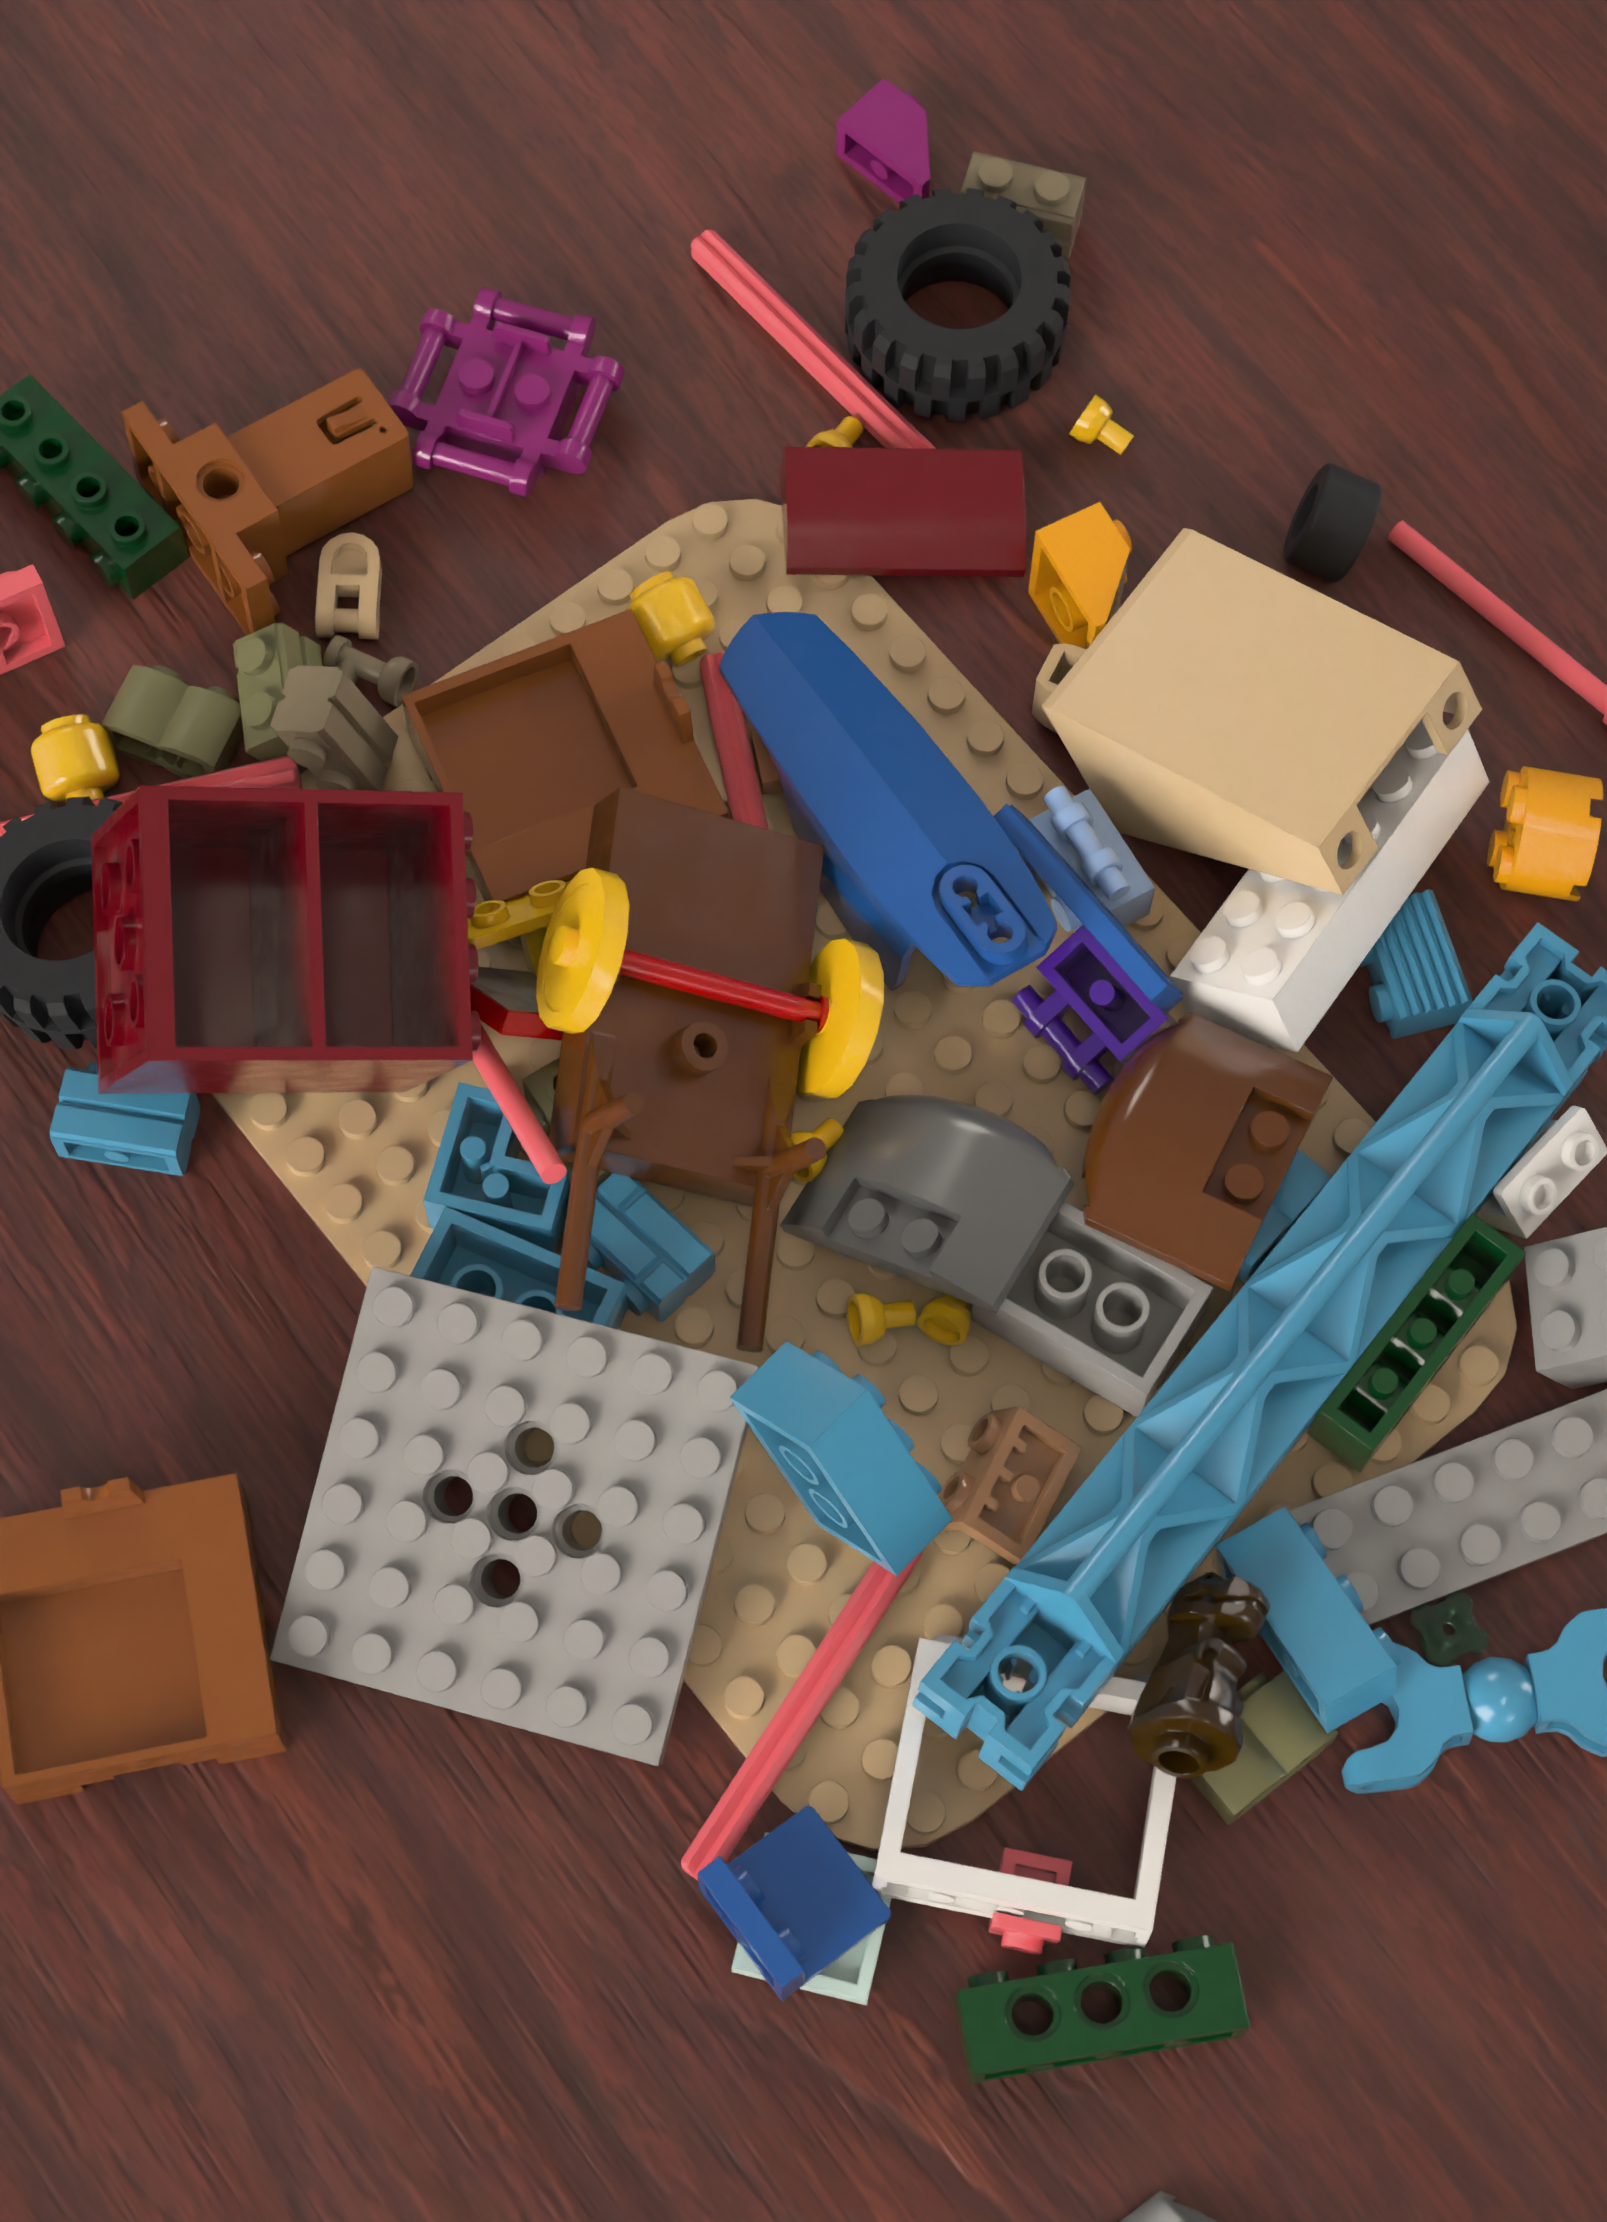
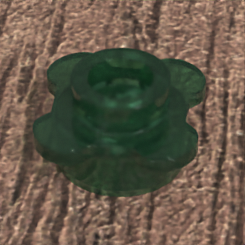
(1444, 1648)

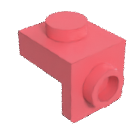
(1022, 1933)

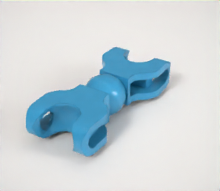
(1491, 1699)

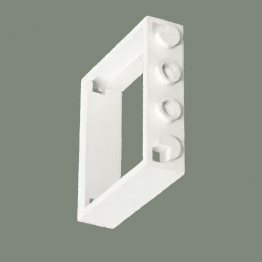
(987, 1891)

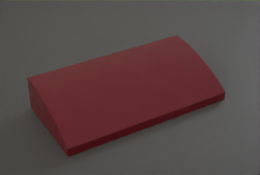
(903, 511)

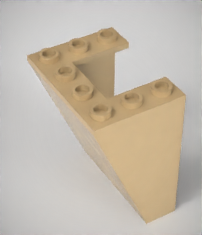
(1249, 714)

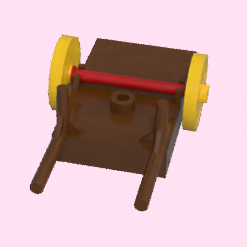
(704, 941)

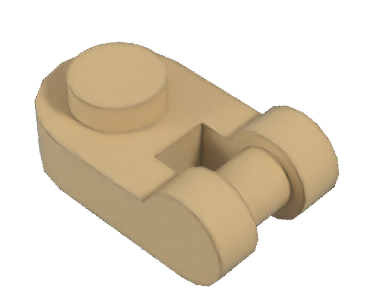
(349, 569)

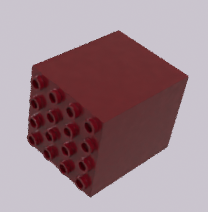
(282, 940)

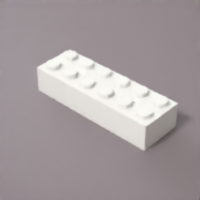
(1288, 948)

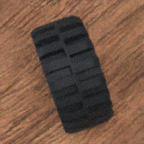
(964, 242)
(40, 869)

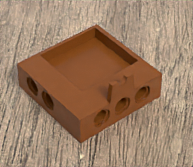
(551, 738)
(132, 1636)

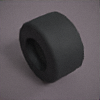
(1332, 522)

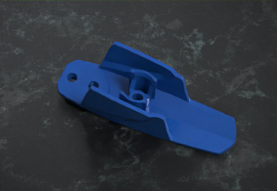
(886, 807)

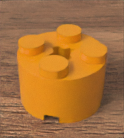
(1546, 833)

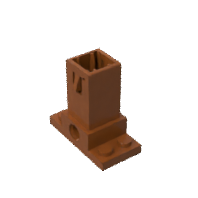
(272, 484)

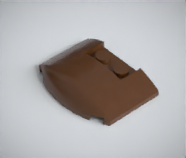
(1197, 1145)

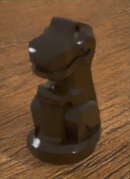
(1190, 1702)

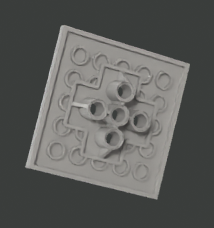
(403, 1586)

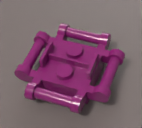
(506, 393)

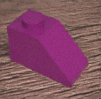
(887, 141)

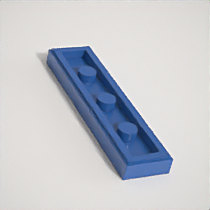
(1089, 908)

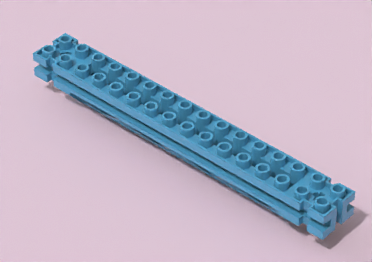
(1268, 1363)

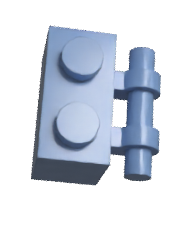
(1096, 853)

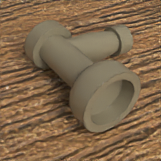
(391, 677)

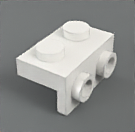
(1545, 1174)

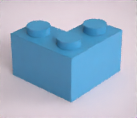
(485, 1180)

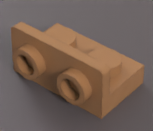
(1008, 1481)

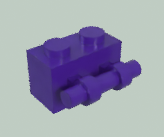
(1104, 999)

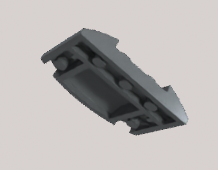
(934, 1195)

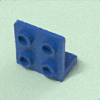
(794, 1901)

